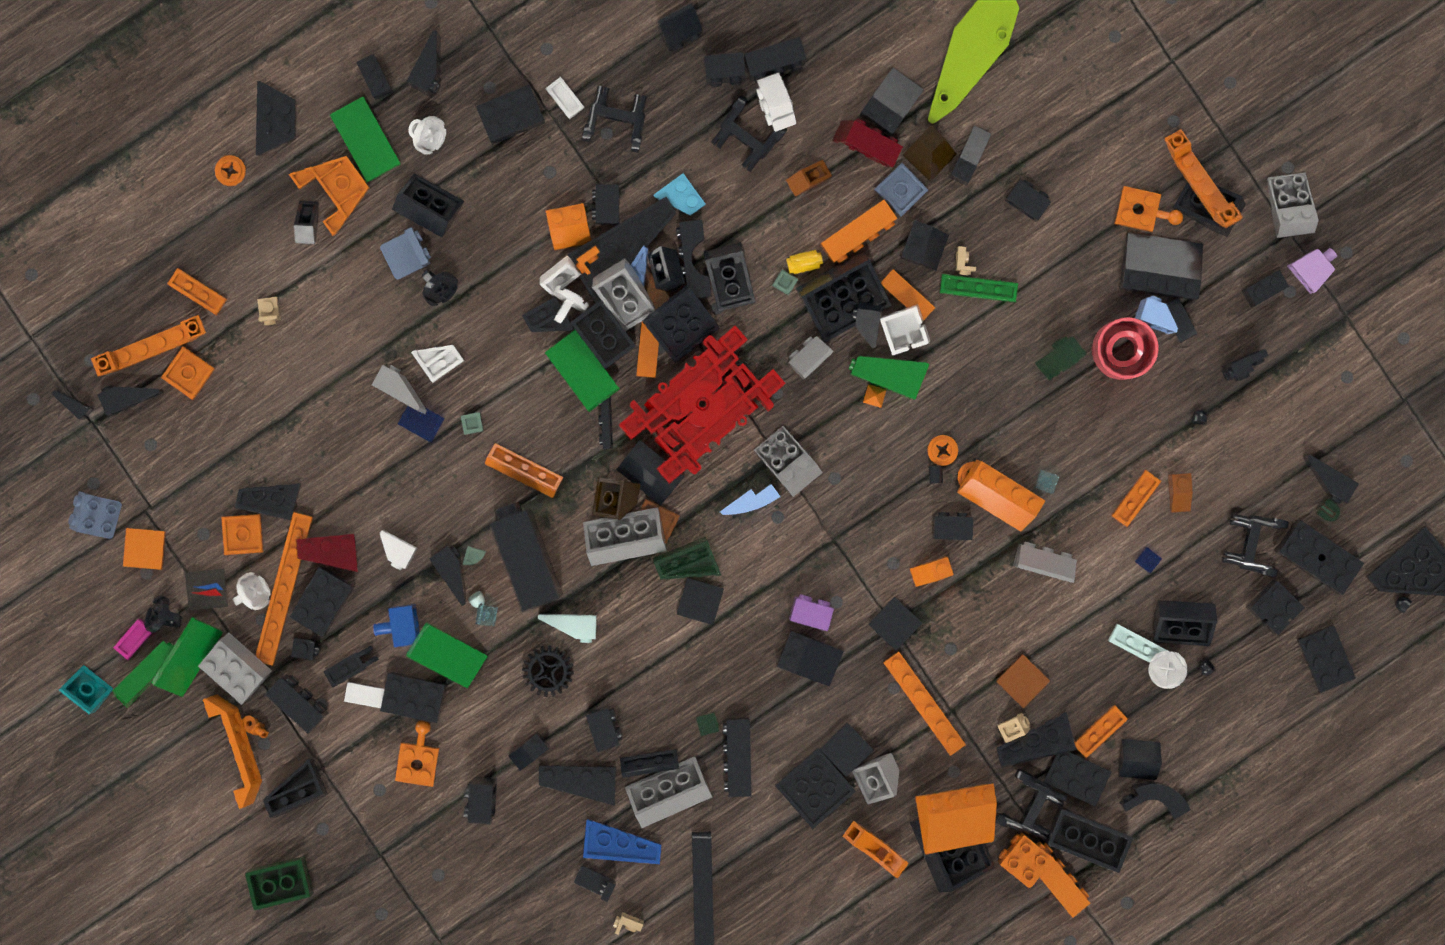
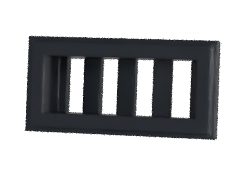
(75, 406)

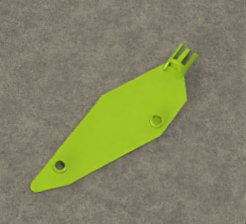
(972, 50)

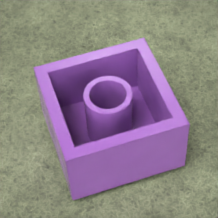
(811, 613)

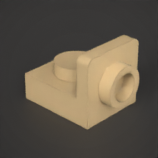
(961, 258)
(269, 310)
(1014, 727)
(631, 923)

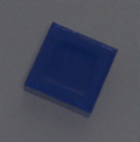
(1148, 560)

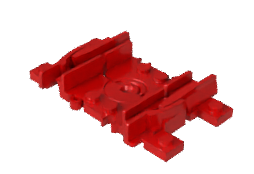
(706, 423)

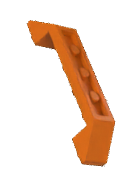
(1200, 181)
(149, 347)
(241, 748)

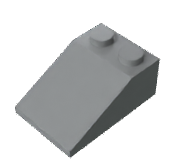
(623, 294)

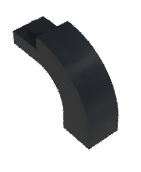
(1144, 791)

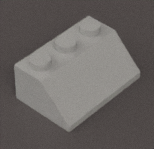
(1045, 562)

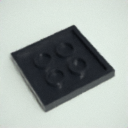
(681, 324)
(815, 788)

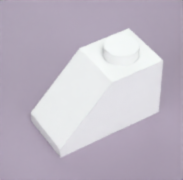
(397, 550)

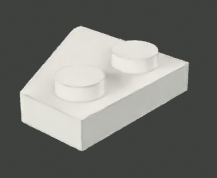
(438, 360)

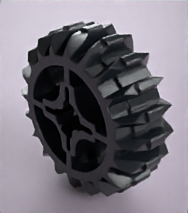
(556, 685)

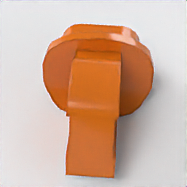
(256, 727)

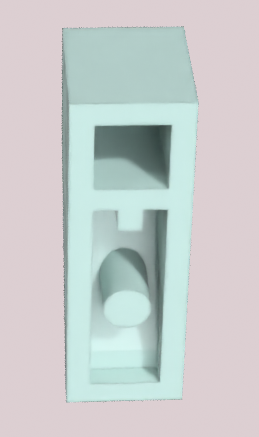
(577, 626)

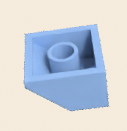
(1156, 315)

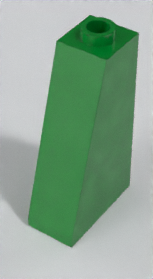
(891, 374)
(142, 675)

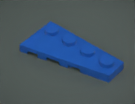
(617, 845)

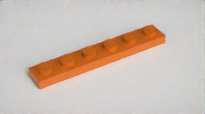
(924, 703)

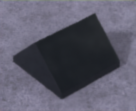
(1140, 759)

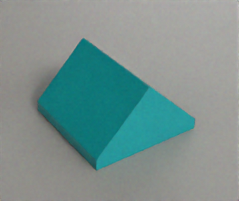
(86, 690)

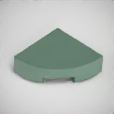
(473, 555)

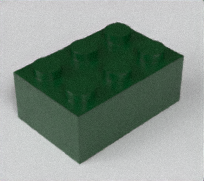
(279, 883)

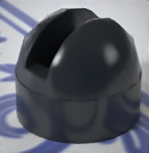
(1199, 417)
(1402, 604)
(1206, 667)

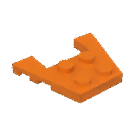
(342, 185)

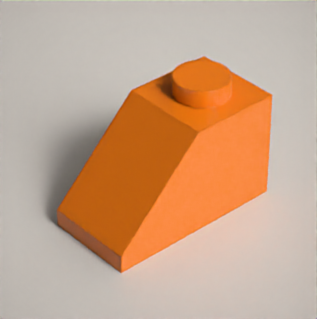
(931, 571)

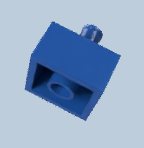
(402, 625)

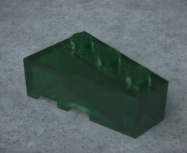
(1062, 356)
(687, 561)

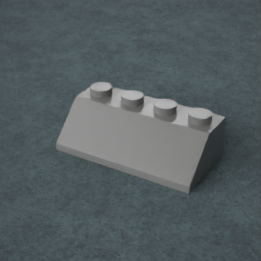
(631, 537)
(668, 792)

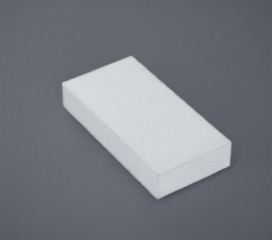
(565, 98)
(364, 695)

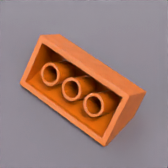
(1000, 495)

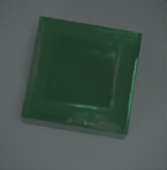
(707, 724)

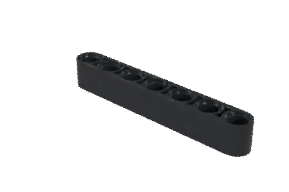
(702, 888)

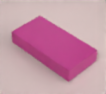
(132, 639)

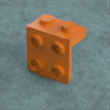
(1024, 860)

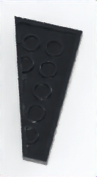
(624, 241)

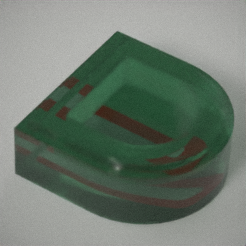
(1328, 511)

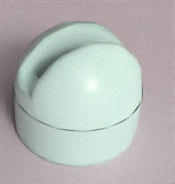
(476, 599)

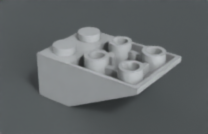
(1292, 205)
(788, 461)

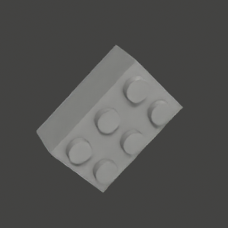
(235, 668)

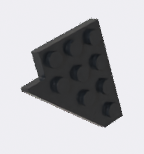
(1413, 567)

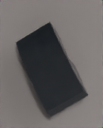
(1185, 327)

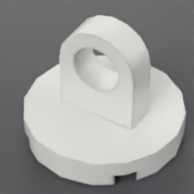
(427, 134)
(570, 300)
(252, 591)
(1167, 669)

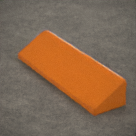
(523, 470)

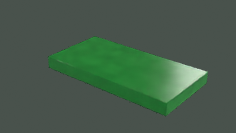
(365, 139)
(582, 370)
(446, 655)
(185, 657)

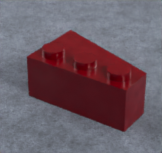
(868, 142)

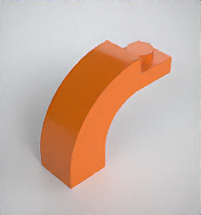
(876, 849)

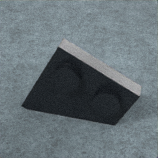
(542, 318)

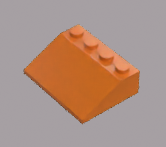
(957, 817)

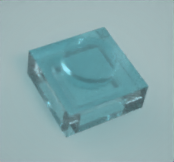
(1046, 481)
(486, 615)

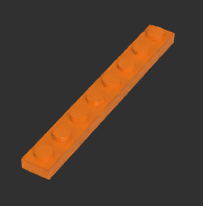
(282, 590)

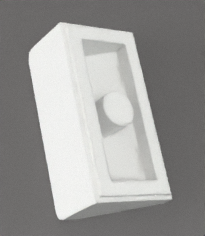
(559, 275)

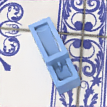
(750, 501)

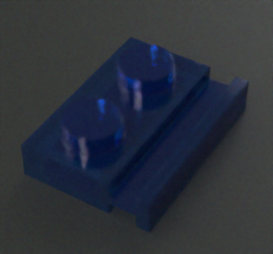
(421, 424)

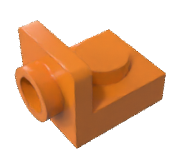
(589, 256)

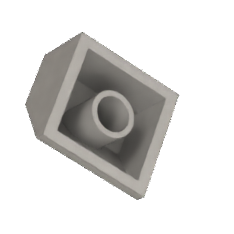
(809, 357)

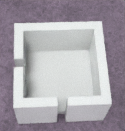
(775, 102)
(905, 328)

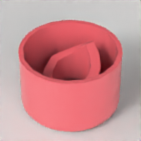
(1144, 345)

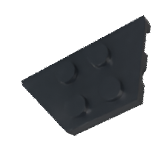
(274, 118)

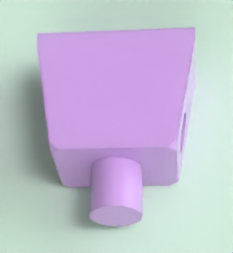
(1313, 268)

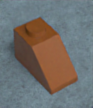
(808, 178)
(1180, 492)

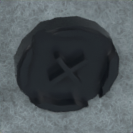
(439, 287)
(161, 615)

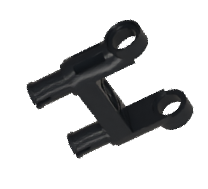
(600, 109)
(730, 128)
(1253, 526)
(1027, 823)

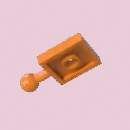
(1150, 204)
(411, 752)

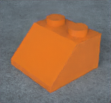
(568, 226)

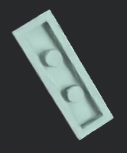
(1134, 643)

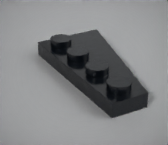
(1044, 741)
(584, 781)

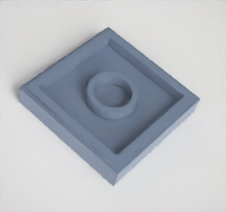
(901, 189)

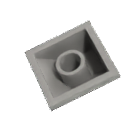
(878, 778)

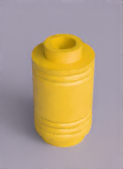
(804, 262)

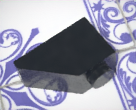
(306, 222)
(868, 321)
(529, 751)

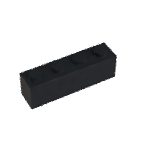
(738, 757)

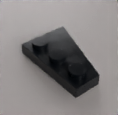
(272, 501)

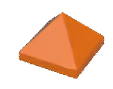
(874, 396)

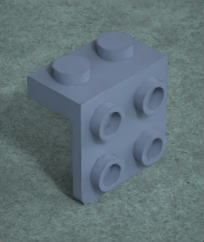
(405, 253)
(94, 515)

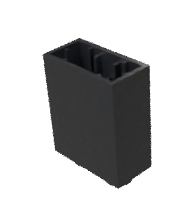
(525, 557)

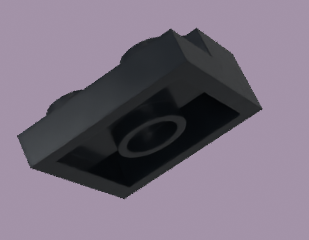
(1243, 366)

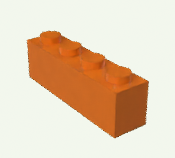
(859, 231)
(1063, 885)

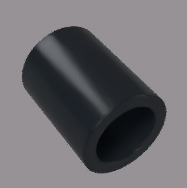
(935, 474)

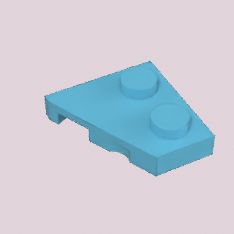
(681, 195)

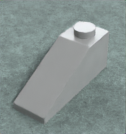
(397, 386)

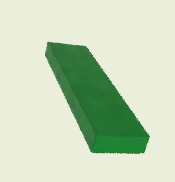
(978, 288)

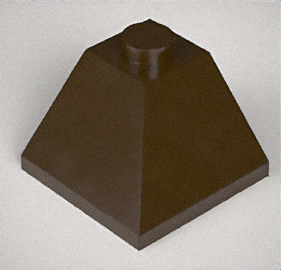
(930, 153)
(614, 498)

